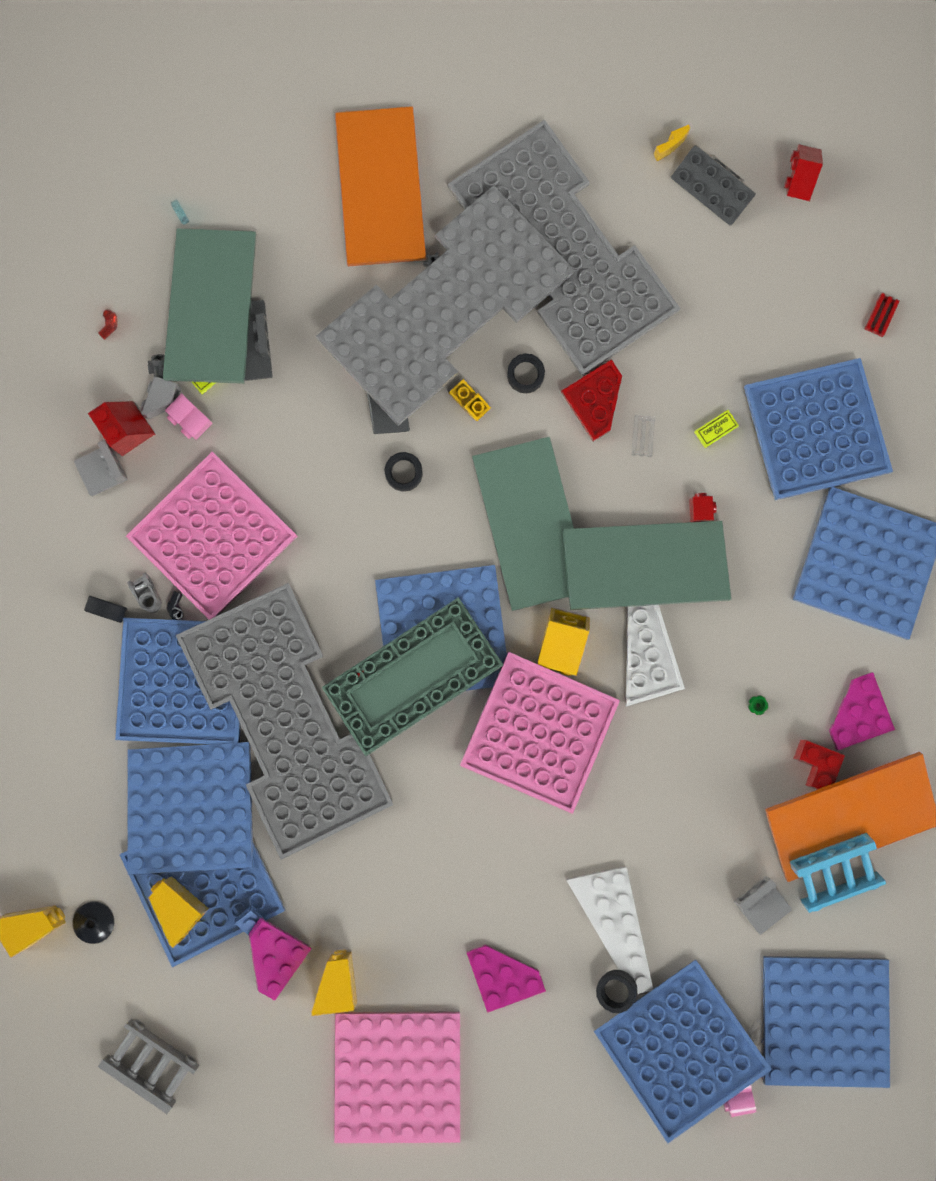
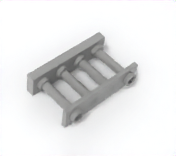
(146, 1087)

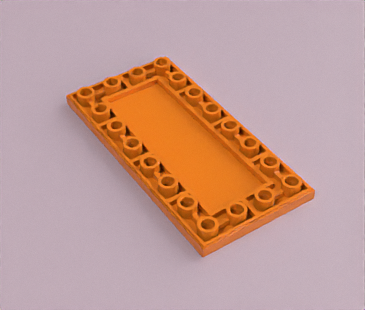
(380, 186)
(882, 802)

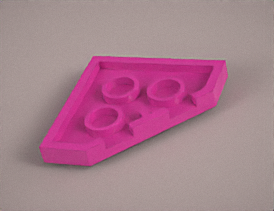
(860, 714)
(274, 957)
(503, 978)

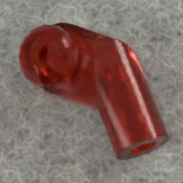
(110, 324)

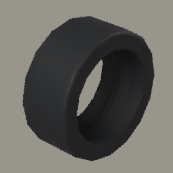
(530, 358)
(400, 457)
(105, 609)
(606, 1002)

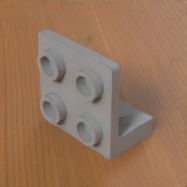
(100, 469)
(763, 905)

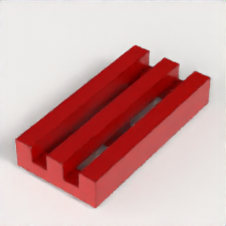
(888, 300)

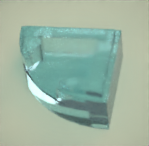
(179, 212)

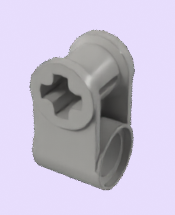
(143, 590)

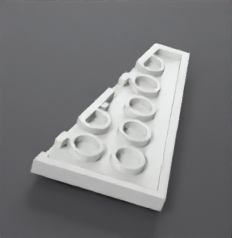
(650, 657)
(612, 911)

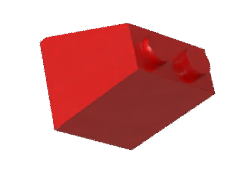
(121, 425)

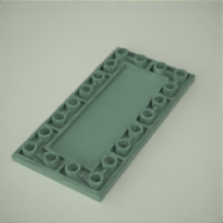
(210, 306)
(526, 520)
(646, 565)
(412, 676)

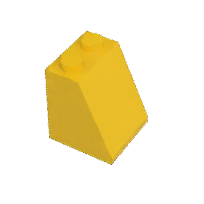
(564, 641)
(175, 909)
(27, 927)
(337, 986)

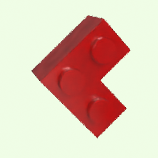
(806, 169)
(824, 763)

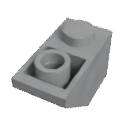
(160, 396)

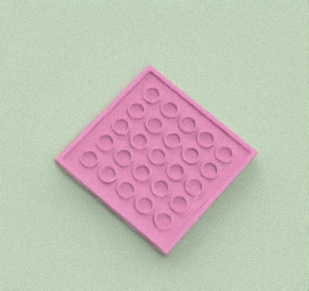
(211, 536)
(539, 732)
(397, 1077)

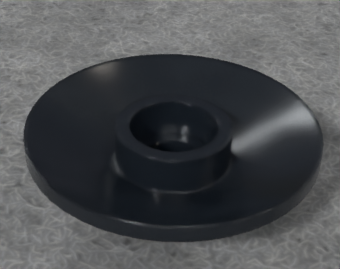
(102, 918)

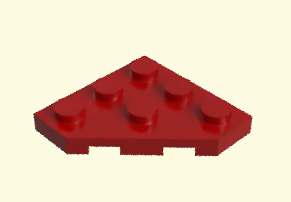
(595, 399)

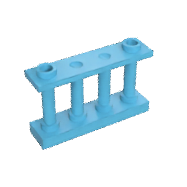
(833, 855)

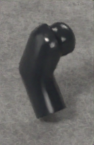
(173, 606)

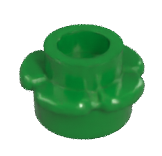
(763, 705)

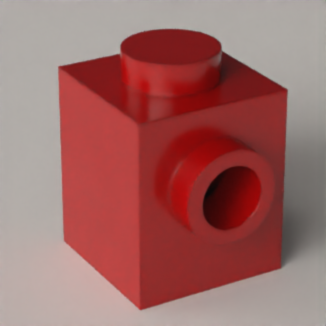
(702, 508)

